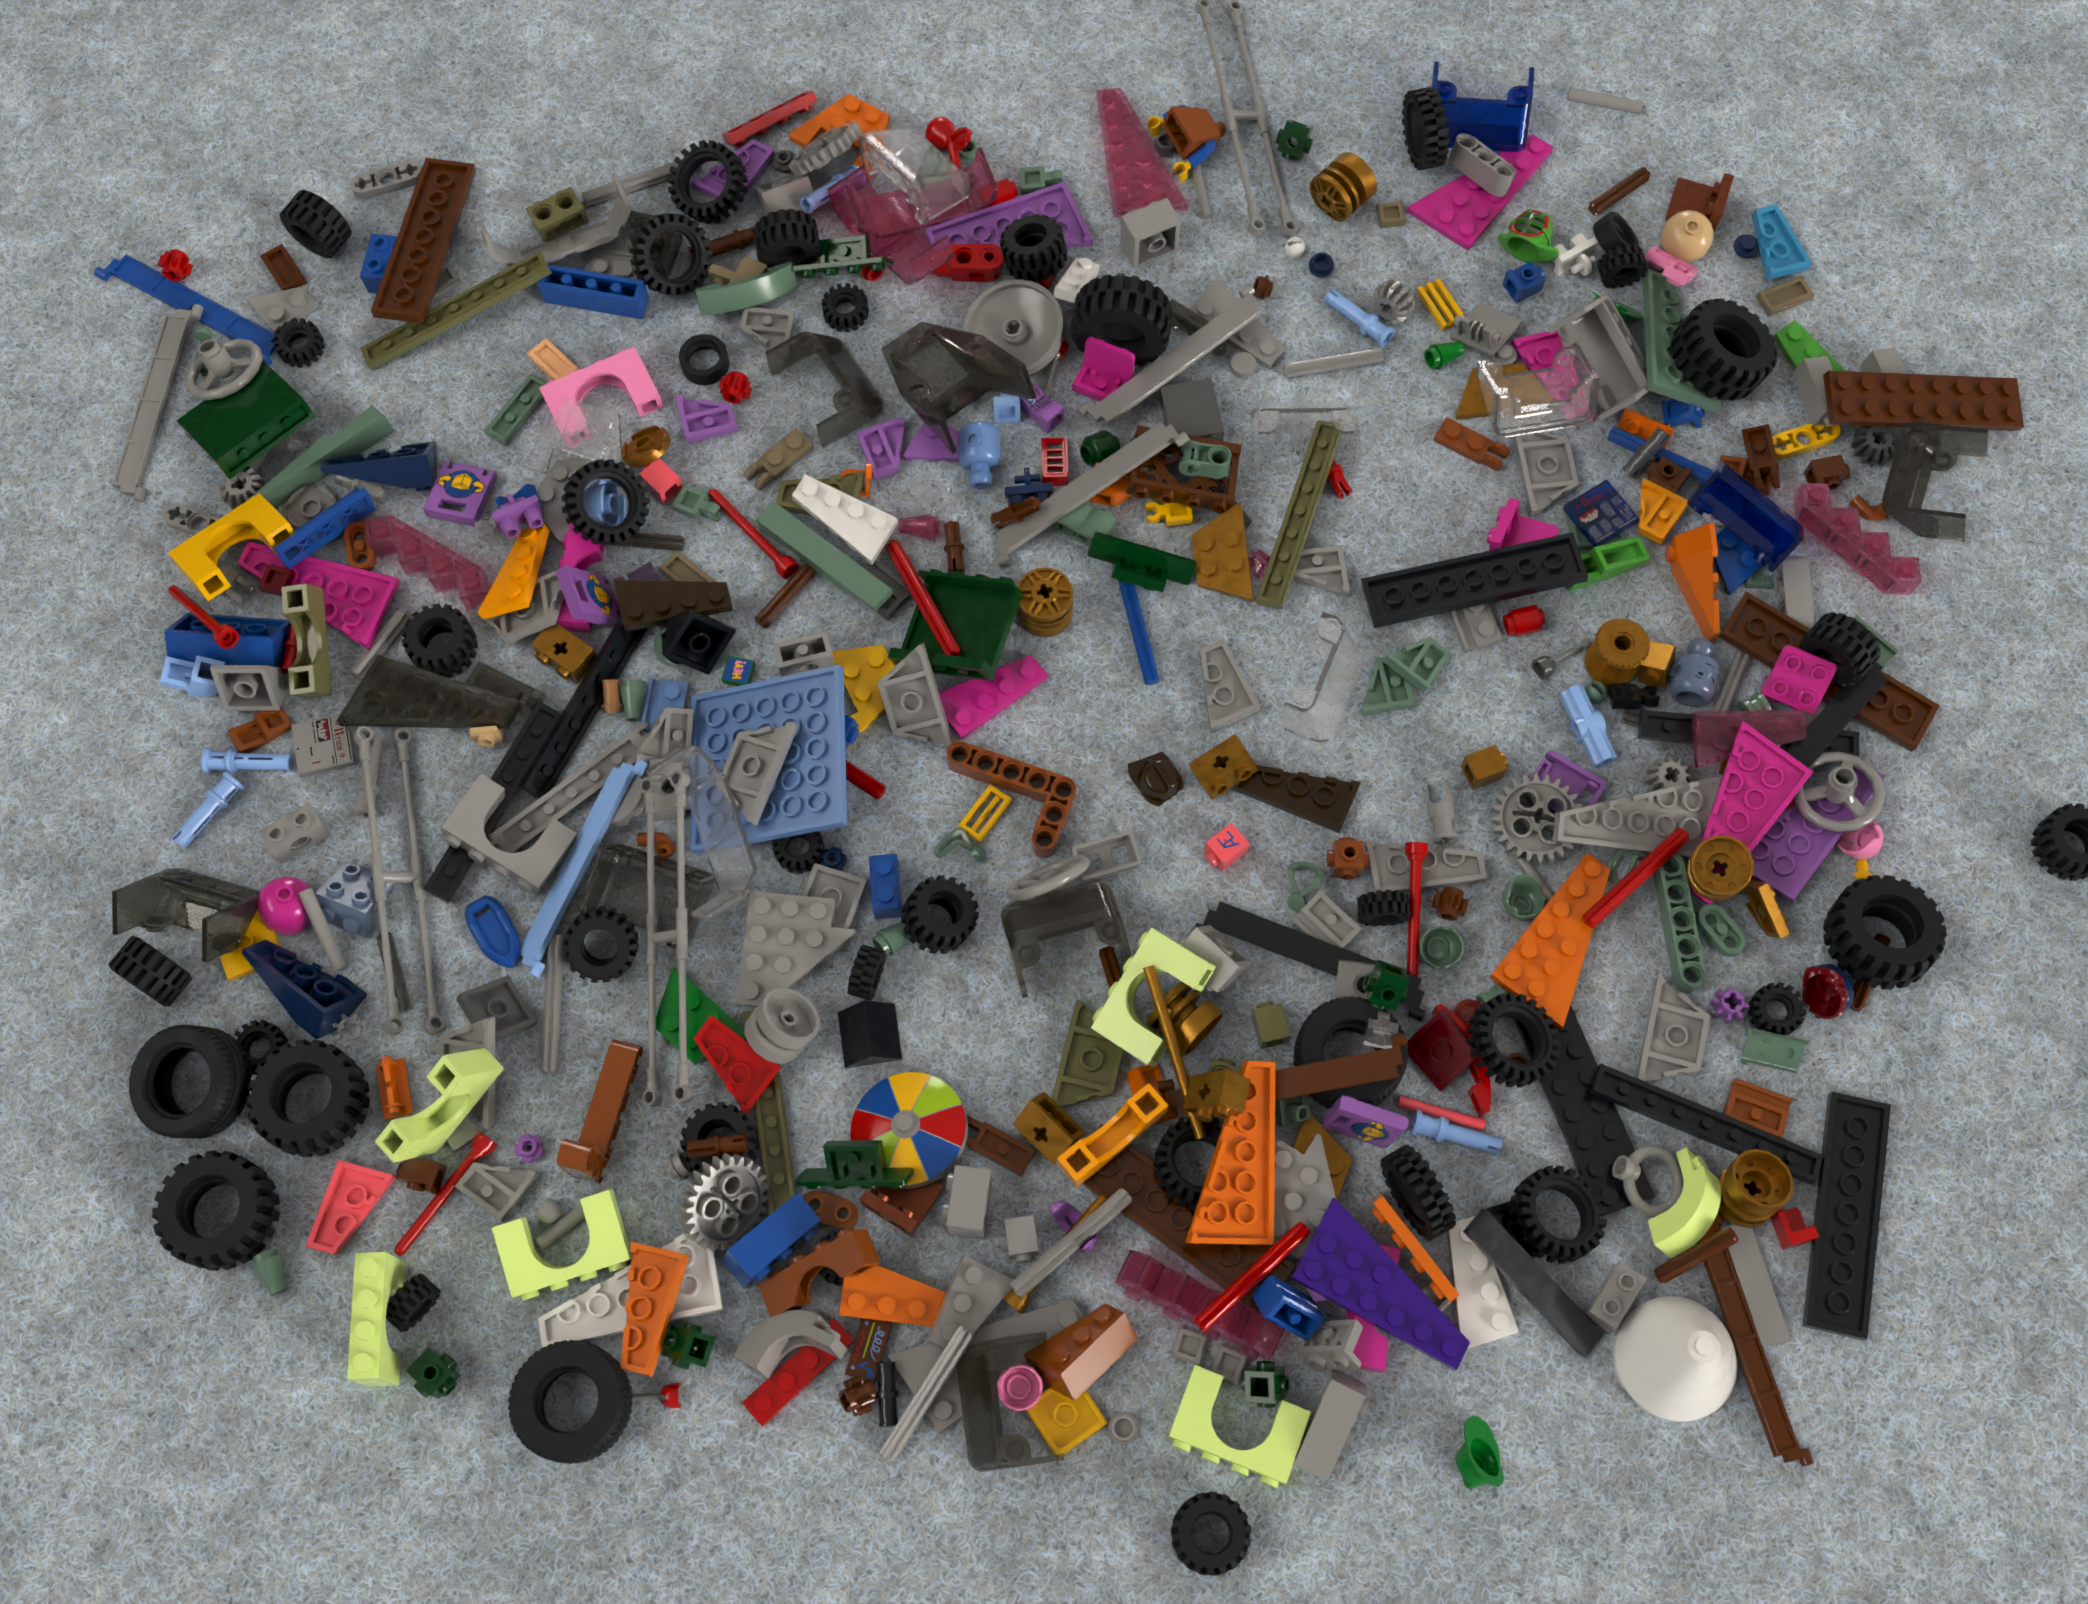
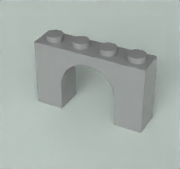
(1810, 379)
(528, 868)

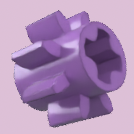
(1723, 1009)

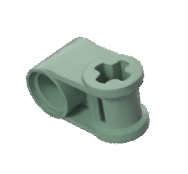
(1203, 460)

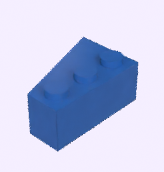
(771, 1241)

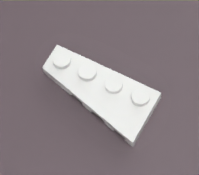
(856, 522)
(1482, 1303)

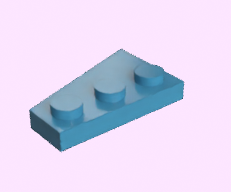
(1778, 244)

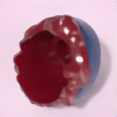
(1827, 991)

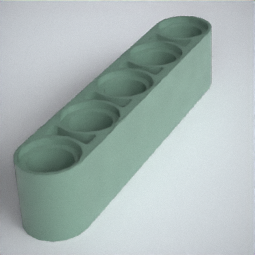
(1675, 935)

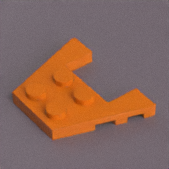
(843, 111)

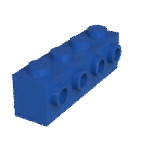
(594, 292)

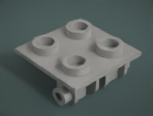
(1485, 329)

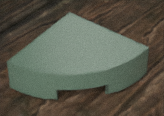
(1759, 581)

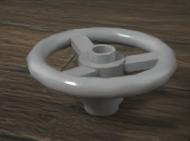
(221, 365)
(1840, 790)
(1048, 878)

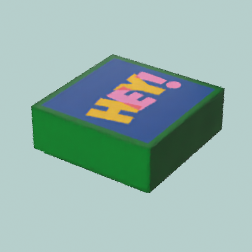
(738, 671)

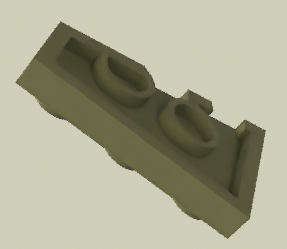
(850, 485)

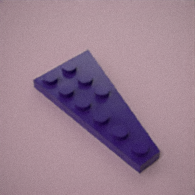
(1362, 1278)

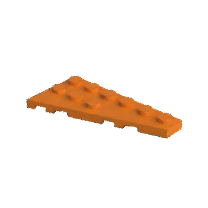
(1553, 948)
(1240, 1182)

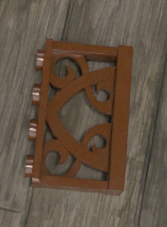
(1188, 493)

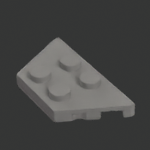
(1545, 468)
(551, 492)
(541, 613)
(914, 700)
(756, 765)
(1672, 1036)
(473, 1037)

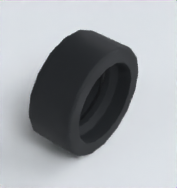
(1613, 231)
(706, 376)

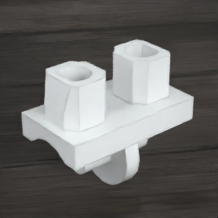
(1578, 258)

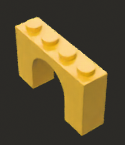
(200, 553)

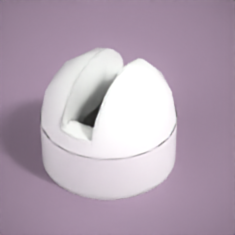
(1296, 247)

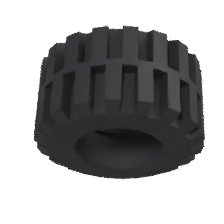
(315, 224)
(787, 238)
(1033, 248)
(433, 622)
(1845, 644)
(2053, 846)
(952, 898)
(593, 967)
(150, 971)
(713, 1118)
(1238, 1527)

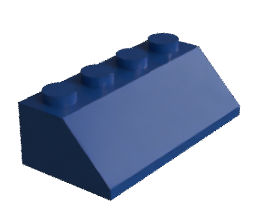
(258, 643)

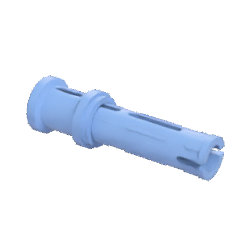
(821, 195)
(1367, 323)
(233, 761)
(216, 799)
(1442, 1130)

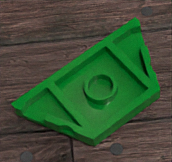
(698, 1010)

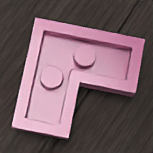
(1676, 270)

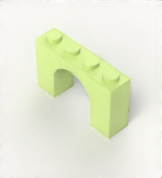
(1118, 1017)
(462, 1082)
(529, 1272)
(370, 1357)
(1194, 1430)

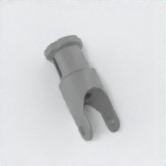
(1442, 817)

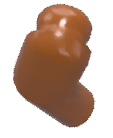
(1868, 512)

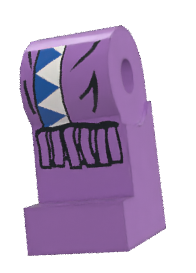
(1043, 410)

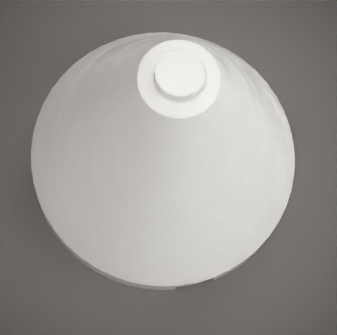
(1675, 1359)

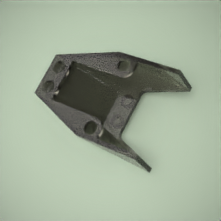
(948, 369)

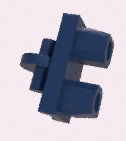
(1017, 493)

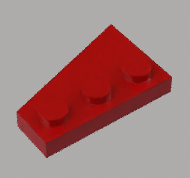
(736, 1062)

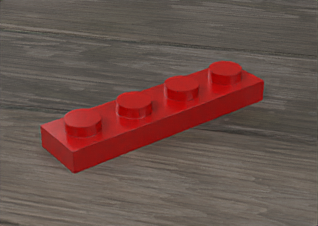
(761, 123)
(791, 1378)

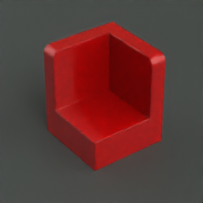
(1792, 1229)

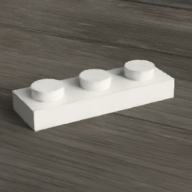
(1077, 275)

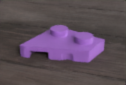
(705, 419)
(883, 446)
(928, 446)

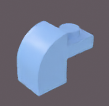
(190, 676)

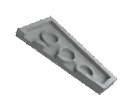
(1251, 338)

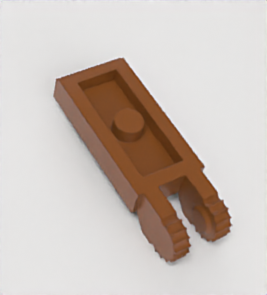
(1470, 444)

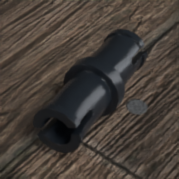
(887, 1394)

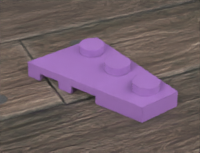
(754, 158)

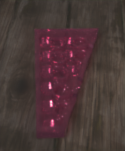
(1132, 162)

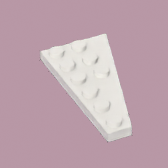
(602, 1308)

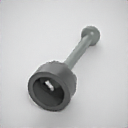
(1545, 666)

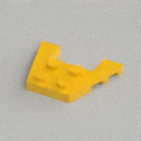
(862, 672)

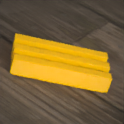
(1431, 288)
(993, 820)

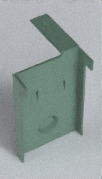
(1772, 1048)

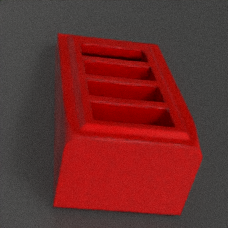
(1056, 478)

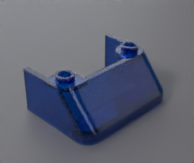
(1495, 123)
(1748, 514)

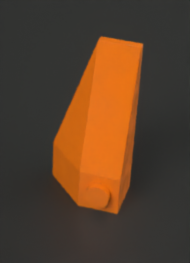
(1692, 568)

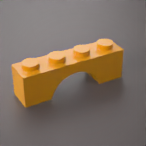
(1121, 1130)

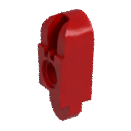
(982, 264)

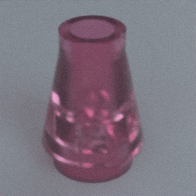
(920, 526)

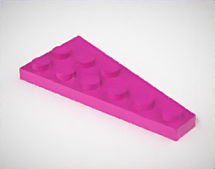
(1465, 209)
(1752, 791)

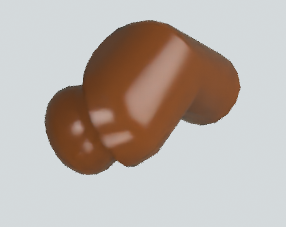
(662, 843)

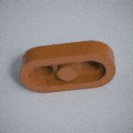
(358, 548)
(830, 1207)

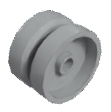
(782, 1025)

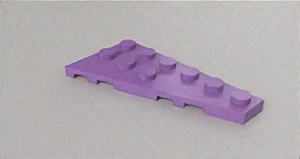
(989, 223)
(1797, 848)

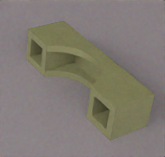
(306, 612)

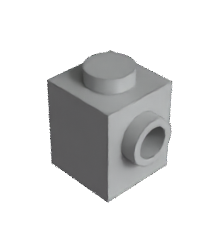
(1020, 1239)

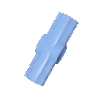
(1588, 726)

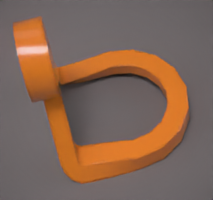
(868, 476)

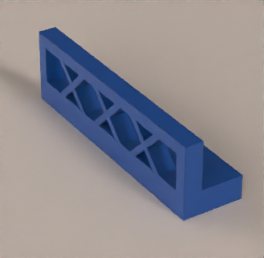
(324, 527)

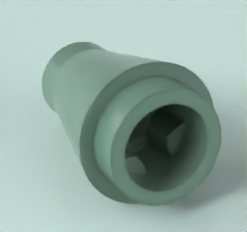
(633, 698)
(890, 938)
(270, 1270)

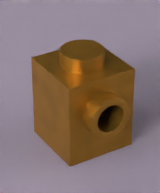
(1656, 666)
(1484, 766)

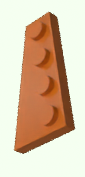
(653, 1291)
(889, 1297)

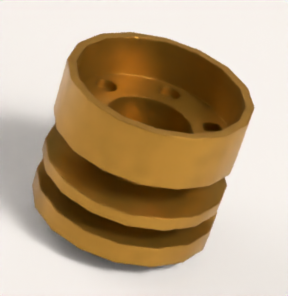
(1343, 186)
(1045, 615)
(1724, 852)
(1189, 1021)
(1754, 1188)

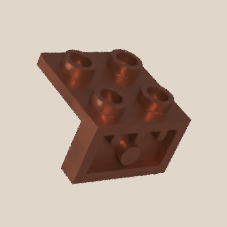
(1701, 198)
(900, 1206)

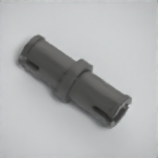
(1646, 452)

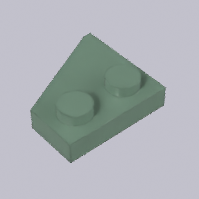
(1418, 662)
(1386, 691)

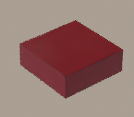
(275, 578)

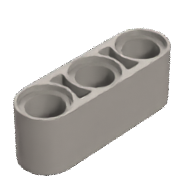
(1481, 165)
(1795, 589)

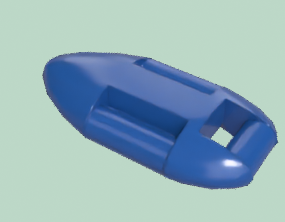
(494, 931)

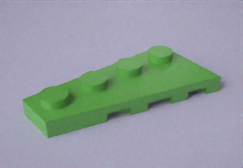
(1798, 344)

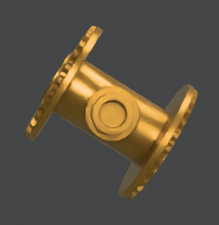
(1617, 652)

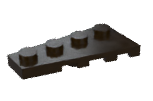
(653, 602)
(1308, 797)

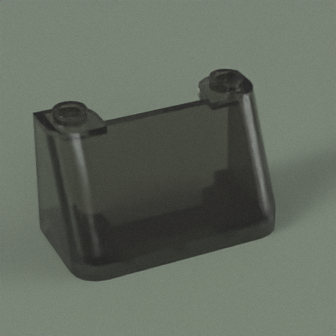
(620, 882)

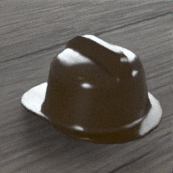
(1156, 778)

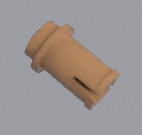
(611, 696)

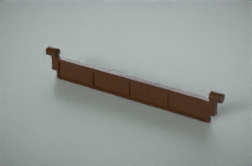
(1321, 1075)
(1752, 1355)

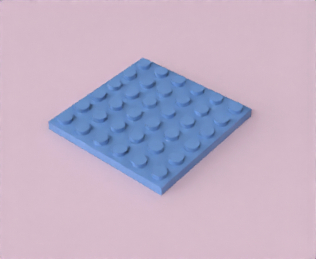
(813, 777)

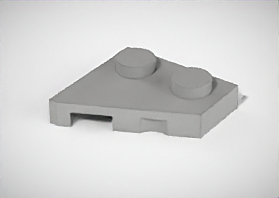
(767, 326)
(1324, 569)
(668, 733)

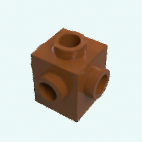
(1343, 866)

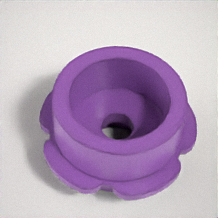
(536, 1151)

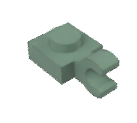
(1036, 178)
(693, 502)

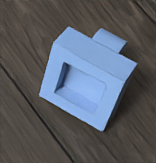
(1006, 408)

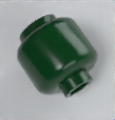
(1098, 447)

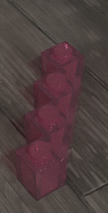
(1863, 551)
(421, 553)
(1186, 1298)

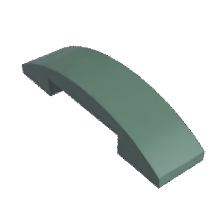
(746, 292)

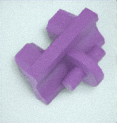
(517, 513)

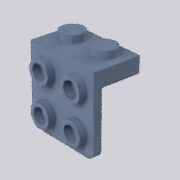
(350, 898)

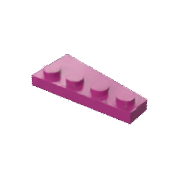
(1538, 349)
(978, 701)

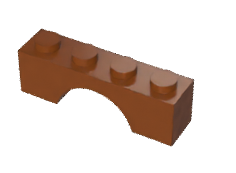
(791, 1287)

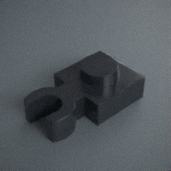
(1630, 697)

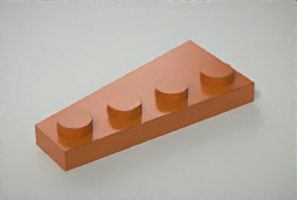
(1405, 1238)

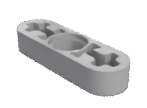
(379, 174)
(191, 514)

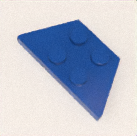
(1734, 560)

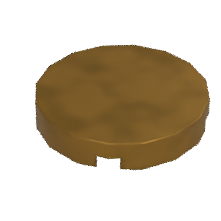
(646, 446)

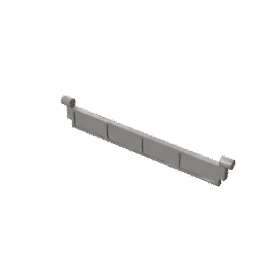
(1175, 360)
(152, 401)
(1086, 487)

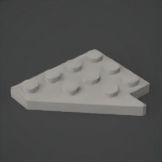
(785, 942)
(1301, 1189)

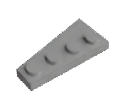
(1441, 868)

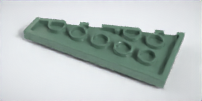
(1660, 322)

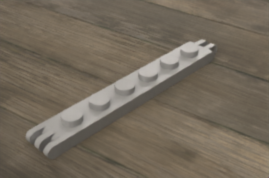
(567, 794)

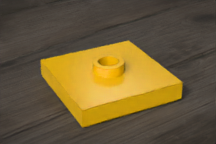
(235, 963)

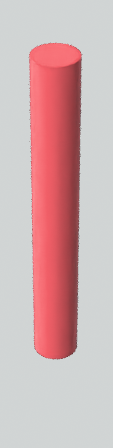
(1436, 1111)

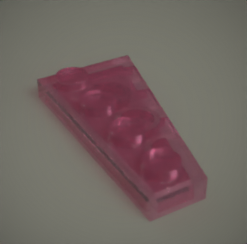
(1716, 731)

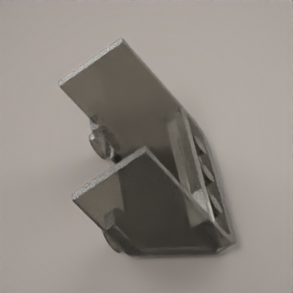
(856, 401)
(1918, 452)
(188, 901)
(1059, 914)
(981, 1409)

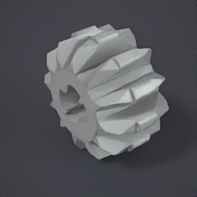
(1393, 301)
(240, 487)
(1661, 768)

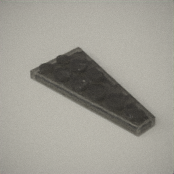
(412, 697)

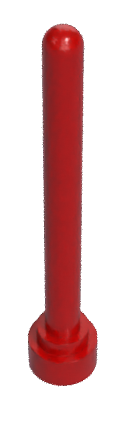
(781, 562)
(223, 635)
(1416, 854)
(480, 1148)

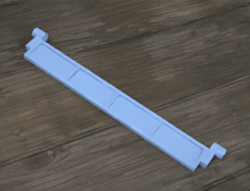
(576, 865)

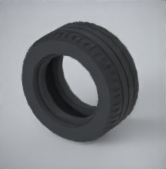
(153, 1074)

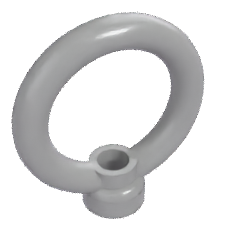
(1629, 1170)

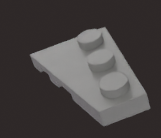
(1225, 687)

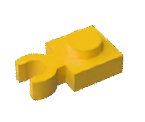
(1172, 513)

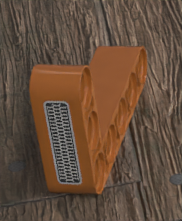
(1020, 785)
(592, 1151)

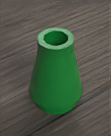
(1442, 354)

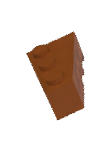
(1082, 1351)

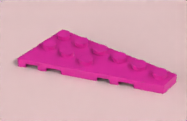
(352, 596)

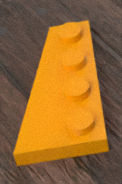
(518, 575)

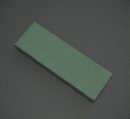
(516, 411)

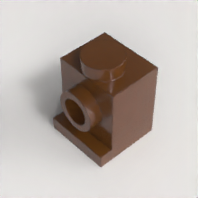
(1827, 471)
(1667, 474)
(421, 1173)

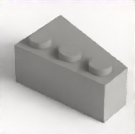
(1332, 1425)

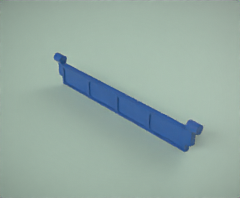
(182, 297)

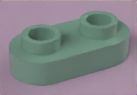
(1722, 929)

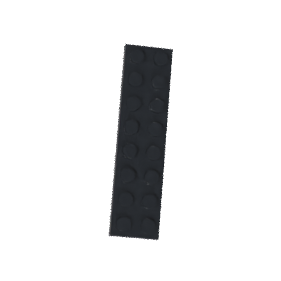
(1474, 580)
(1587, 1121)
(1847, 1216)

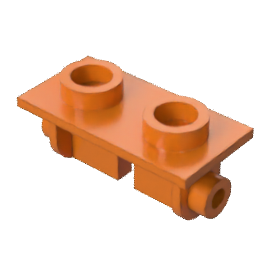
(1641, 425)
(394, 1088)

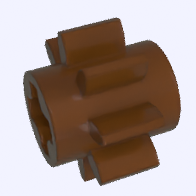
(1450, 903)
(858, 1396)

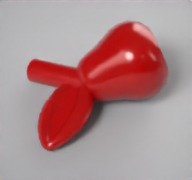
(944, 136)

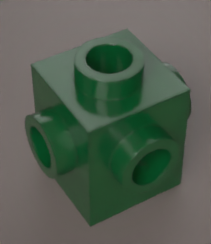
(1301, 133)
(1386, 985)
(687, 1346)
(434, 1374)
(1258, 1390)

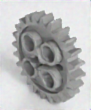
(829, 146)
(1542, 794)
(707, 1216)

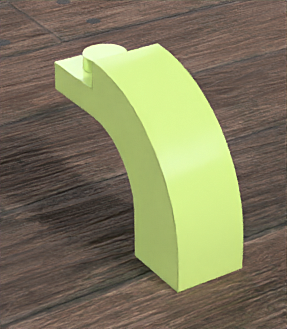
(1694, 1210)

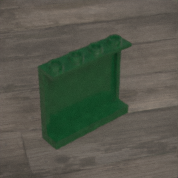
(247, 422)
(976, 613)

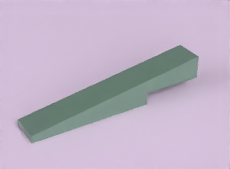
(305, 469)
(823, 556)

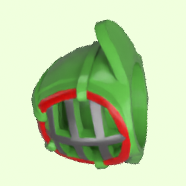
(1530, 237)

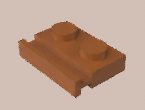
(1757, 1107)

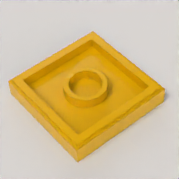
(1065, 1421)

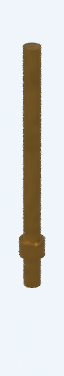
(1172, 1044)

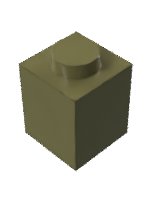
(1270, 1024)

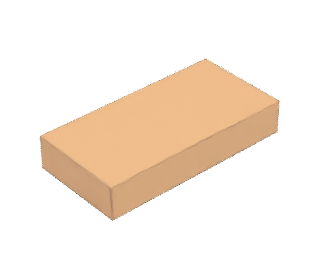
(551, 360)

